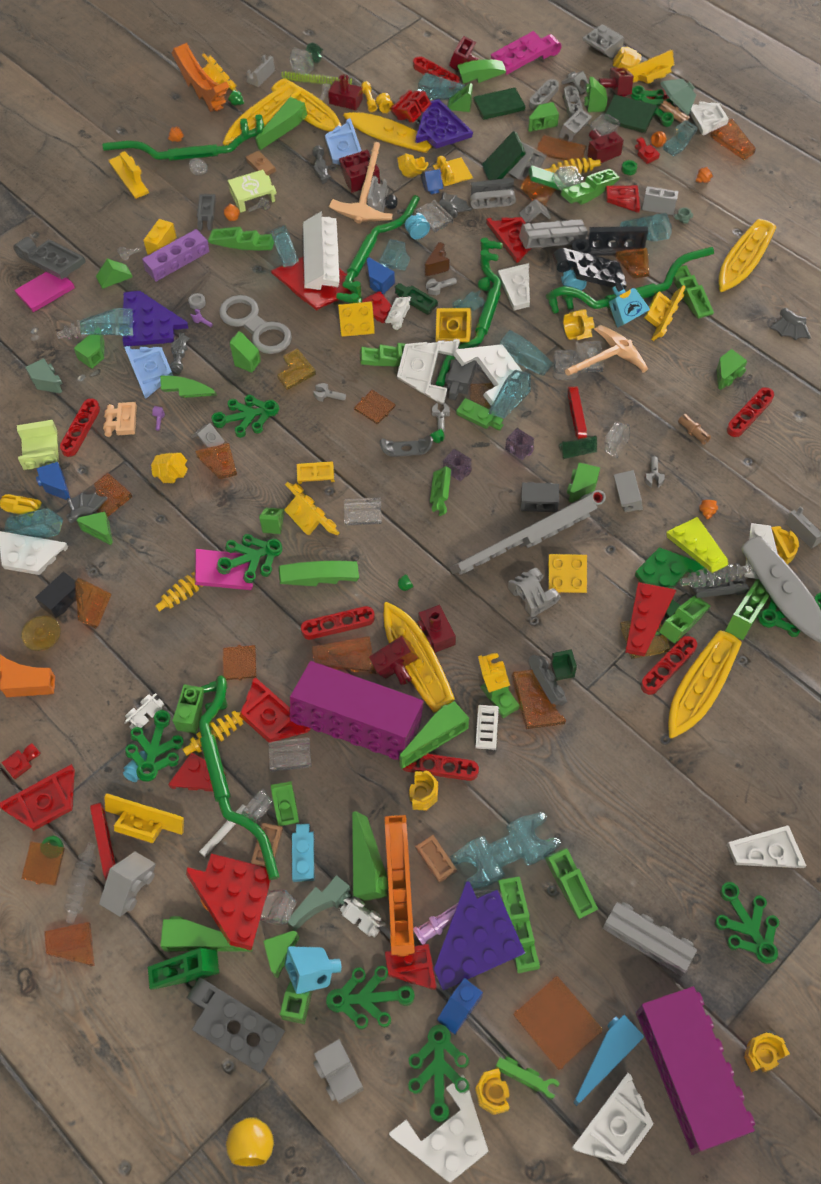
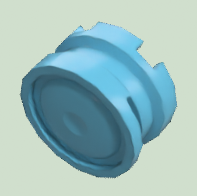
(417, 226)
(569, 280)

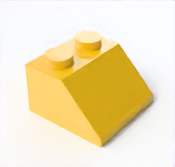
(453, 324)

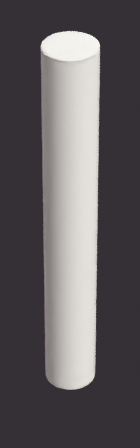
(219, 835)

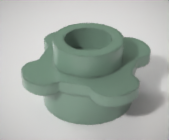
(684, 215)

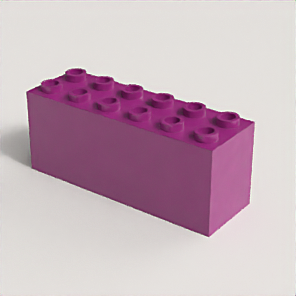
(355, 710)
(694, 1070)

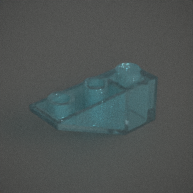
(438, 87)
(658, 226)
(284, 246)
(112, 322)
(513, 391)
(38, 523)

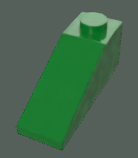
(184, 968)

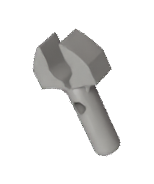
(436, 286)
(327, 393)
(441, 415)
(654, 473)

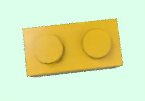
(159, 236)

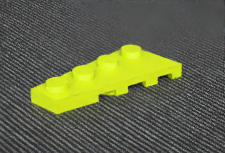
(699, 544)

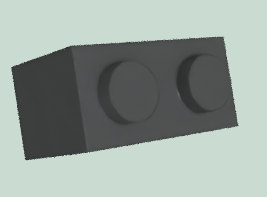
(539, 497)

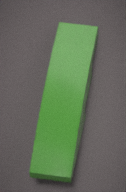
(239, 239)
(693, 294)
(382, 356)
(318, 572)
(518, 912)

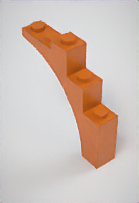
(201, 82)
(24, 680)
(399, 886)

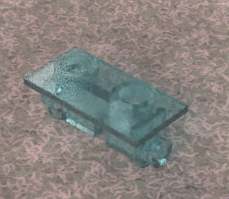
(472, 300)

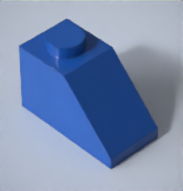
(432, 181)
(379, 276)
(53, 480)
(460, 1006)

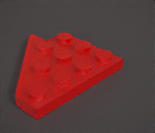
(233, 895)

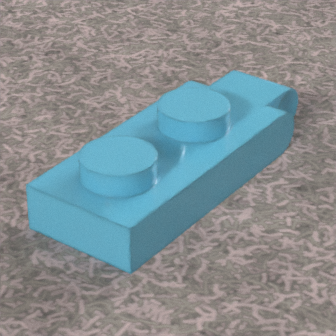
(302, 854)

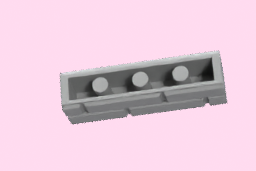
(552, 233)
(649, 938)

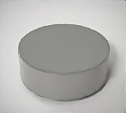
(197, 301)

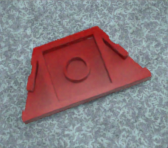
(508, 234)
(269, 714)
(43, 800)

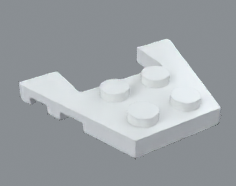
(495, 363)
(419, 364)
(452, 1145)

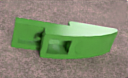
(591, 188)

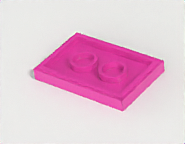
(43, 290)
(207, 574)

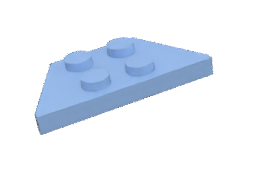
(342, 141)
(148, 367)

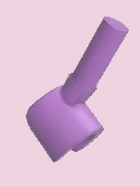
(198, 318)
(159, 413)

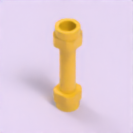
(371, 104)

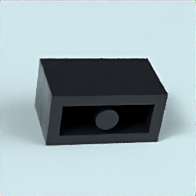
(58, 595)

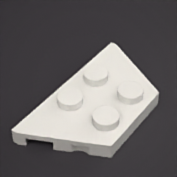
(708, 116)
(28, 553)
(617, 1126)

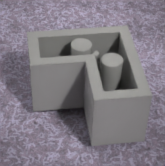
(532, 157)
(124, 883)
(336, 1067)

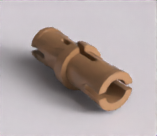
(678, 115)
(694, 429)

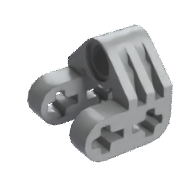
(531, 592)

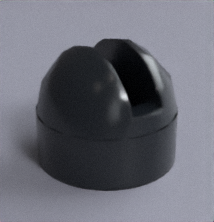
(391, 202)

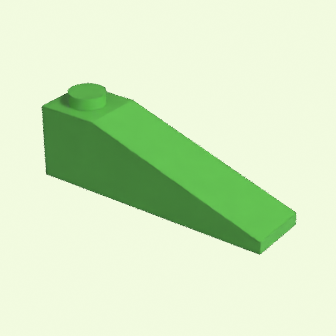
(282, 122)
(748, 611)
(441, 728)
(368, 869)
(186, 936)

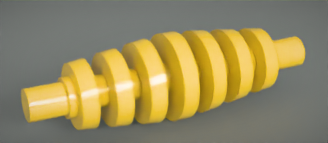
(580, 165)
(179, 592)
(216, 730)

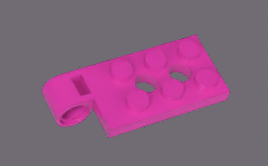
(533, 47)

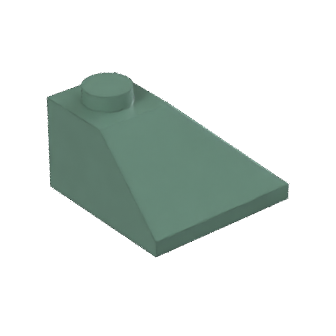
(680, 93)

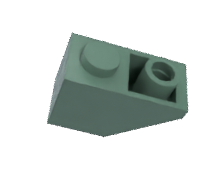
(43, 376)

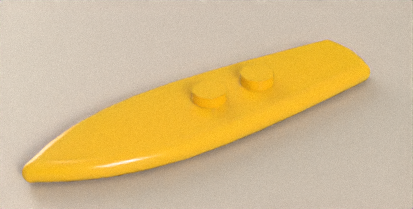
(266, 107)
(318, 112)
(387, 131)
(745, 254)
(426, 670)
(702, 683)

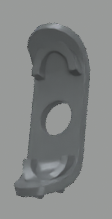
(395, 448)

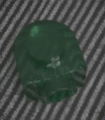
(315, 52)

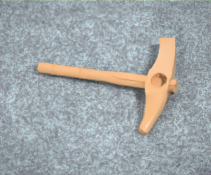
(361, 211)
(619, 346)

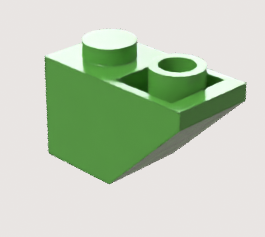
(596, 96)
(543, 117)
(90, 350)
(244, 352)
(729, 368)
(584, 482)
(189, 709)
(295, 1005)

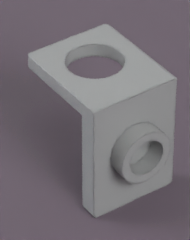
(576, 77)
(533, 210)
(209, 436)

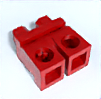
(410, 105)

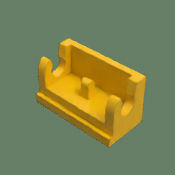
(315, 472)
(493, 673)

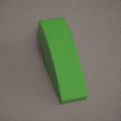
(481, 70)
(186, 387)
(684, 618)
(571, 883)

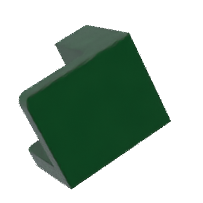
(563, 664)

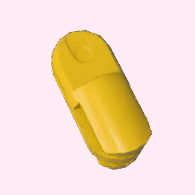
(19, 504)

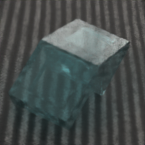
(682, 136)

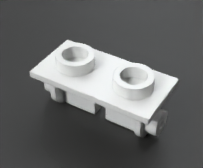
(398, 311)
(149, 706)
(356, 910)

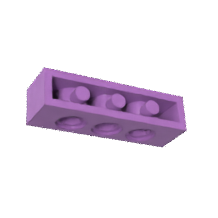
(175, 255)

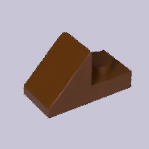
(437, 261)

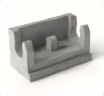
(262, 72)
(575, 124)
(377, 194)
(660, 200)
(628, 491)
(804, 528)

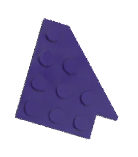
(441, 126)
(150, 321)
(477, 938)

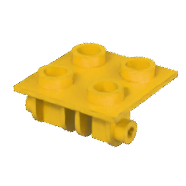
(452, 171)
(356, 319)
(568, 573)

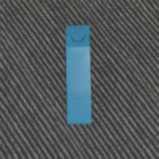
(615, 1046)

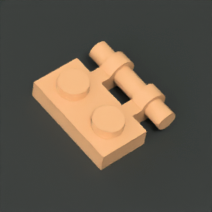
(125, 421)

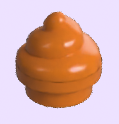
(175, 134)
(658, 139)
(704, 175)
(231, 212)
(708, 508)

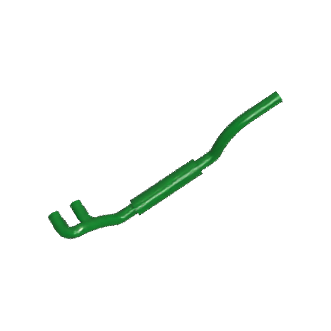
(194, 151)
(365, 250)
(646, 291)
(488, 308)
(218, 778)

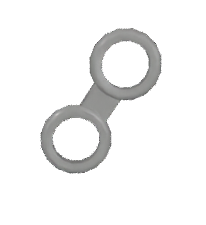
(255, 324)

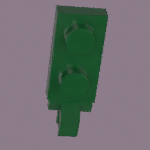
(418, 298)

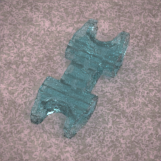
(519, 844)

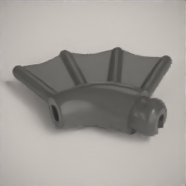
(453, 204)
(791, 325)
(84, 505)

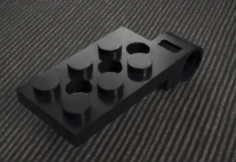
(604, 247)
(590, 267)

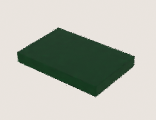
(499, 103)
(631, 113)
(504, 157)

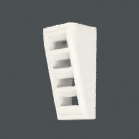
(487, 714)

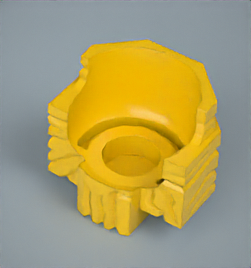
(626, 58)
(411, 167)
(578, 325)
(169, 467)
(424, 791)
(765, 1052)
(492, 1092)

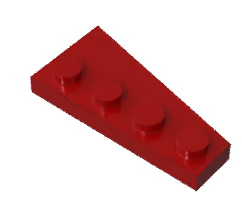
(648, 612)

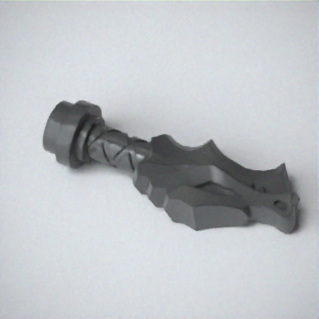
(320, 165)
(178, 349)

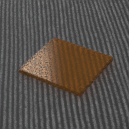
(558, 1022)

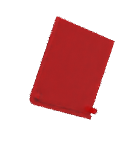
(294, 279)

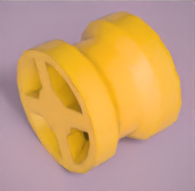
(384, 102)

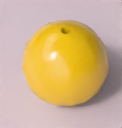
(249, 1143)

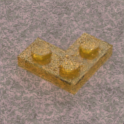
(299, 369)

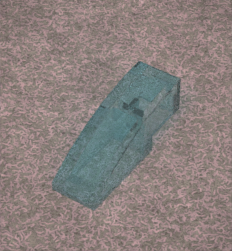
(526, 353)

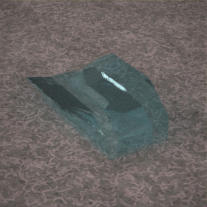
(395, 255)

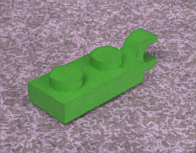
(479, 415)
(440, 489)
(527, 1077)

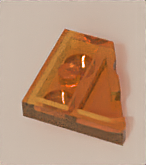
(537, 191)
(634, 262)
(218, 460)
(114, 491)
(90, 602)
(71, 943)

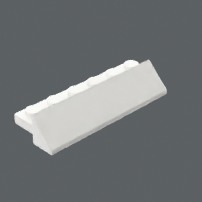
(320, 252)

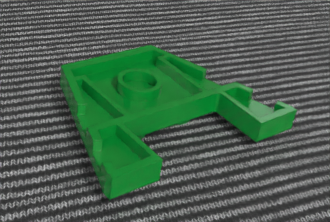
(666, 570)

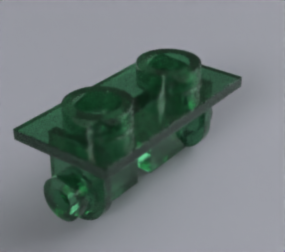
(578, 447)

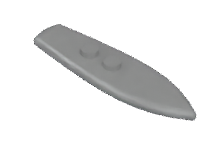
(784, 587)

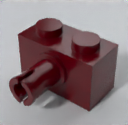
(463, 53)
(620, 81)
(345, 94)
(604, 147)
(436, 628)
(393, 659)

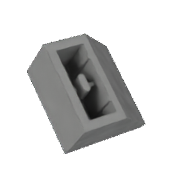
(605, 40)

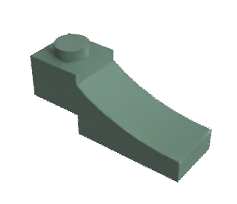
(318, 901)

